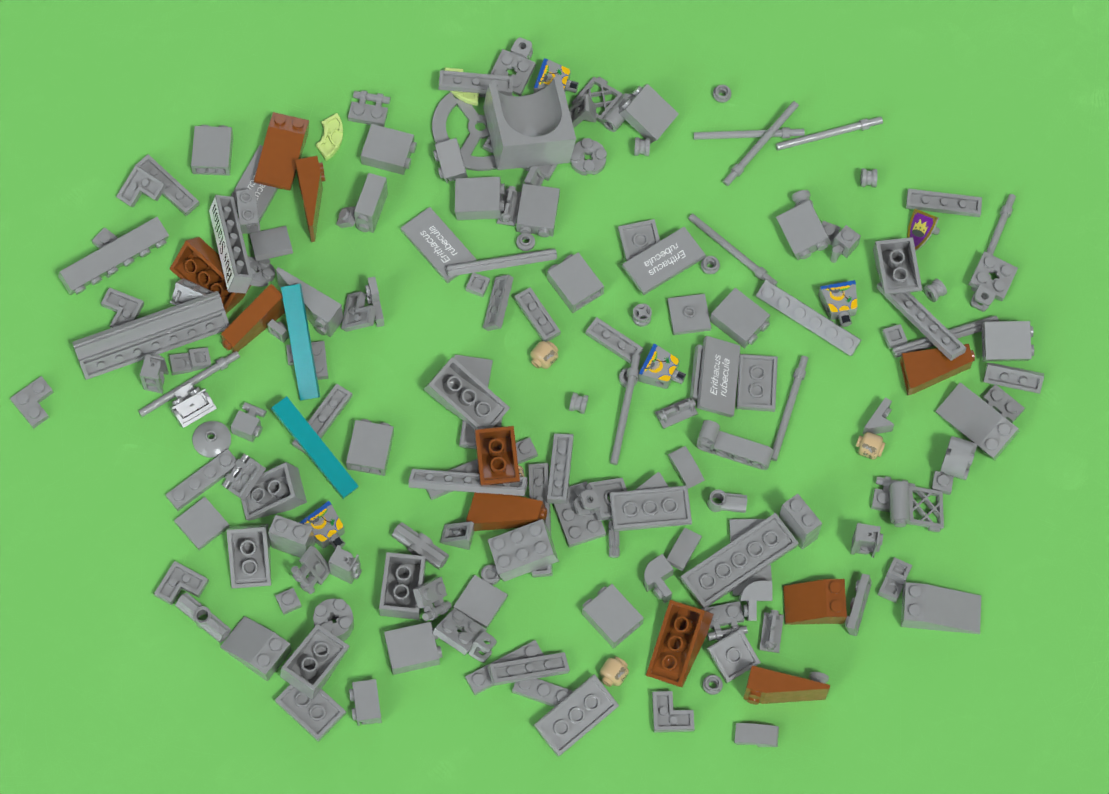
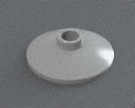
(211, 447)

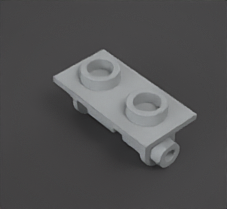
(512, 203)
(676, 412)
(771, 631)

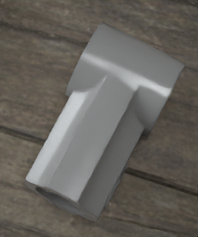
(729, 501)

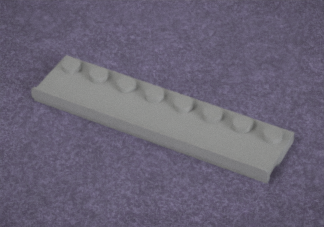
(151, 335)

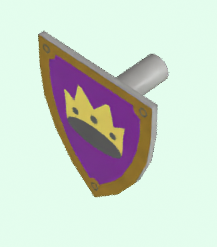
(922, 227)

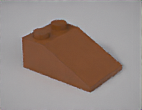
(497, 455)
(815, 602)

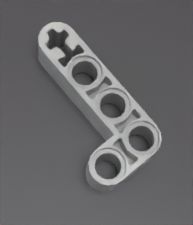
(733, 447)

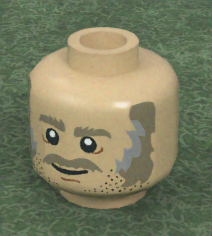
(544, 355)
(870, 445)
(614, 672)

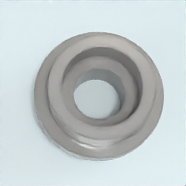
(722, 89)
(525, 246)
(710, 260)
(715, 679)

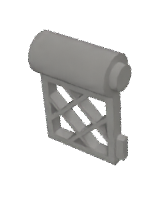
(610, 117)
(902, 506)

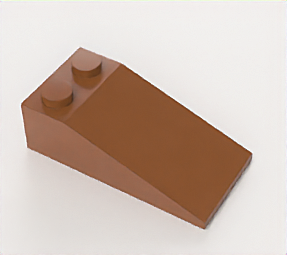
(281, 148)
(310, 179)
(678, 643)
(776, 687)

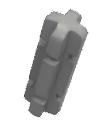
(614, 542)

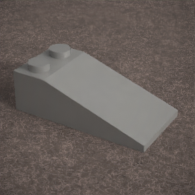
(320, 309)
(466, 396)
(977, 421)
(940, 609)

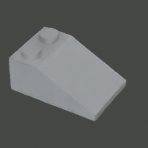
(897, 266)
(275, 492)
(249, 556)
(257, 647)
(314, 661)

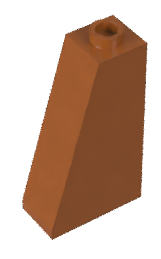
(253, 319)
(931, 366)
(504, 511)

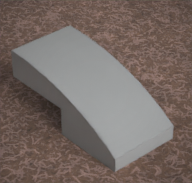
(188, 362)
(686, 467)
(683, 549)
(894, 580)
(756, 734)

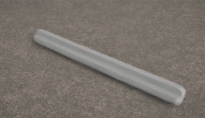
(501, 262)
(958, 332)

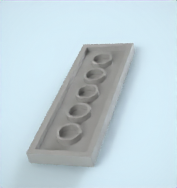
(739, 561)

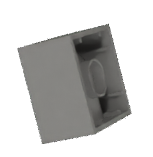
(530, 127)

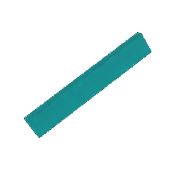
(300, 342)
(314, 447)

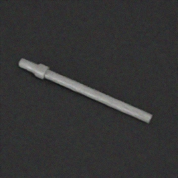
(863, 124)
(785, 132)
(738, 168)
(1005, 213)
(759, 272)
(220, 364)
(632, 375)
(799, 375)

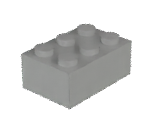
(523, 550)
(400, 577)

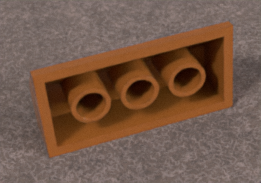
(202, 266)

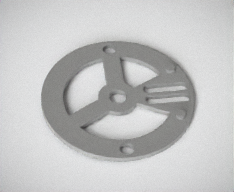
(440, 134)

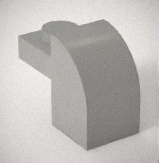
(655, 574)
(752, 593)

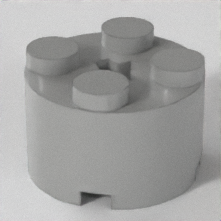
(958, 458)
(337, 610)

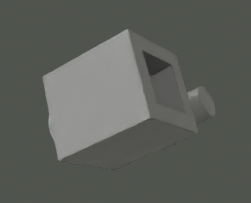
(844, 243)
(247, 424)

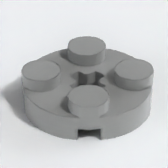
(592, 148)
(261, 271)

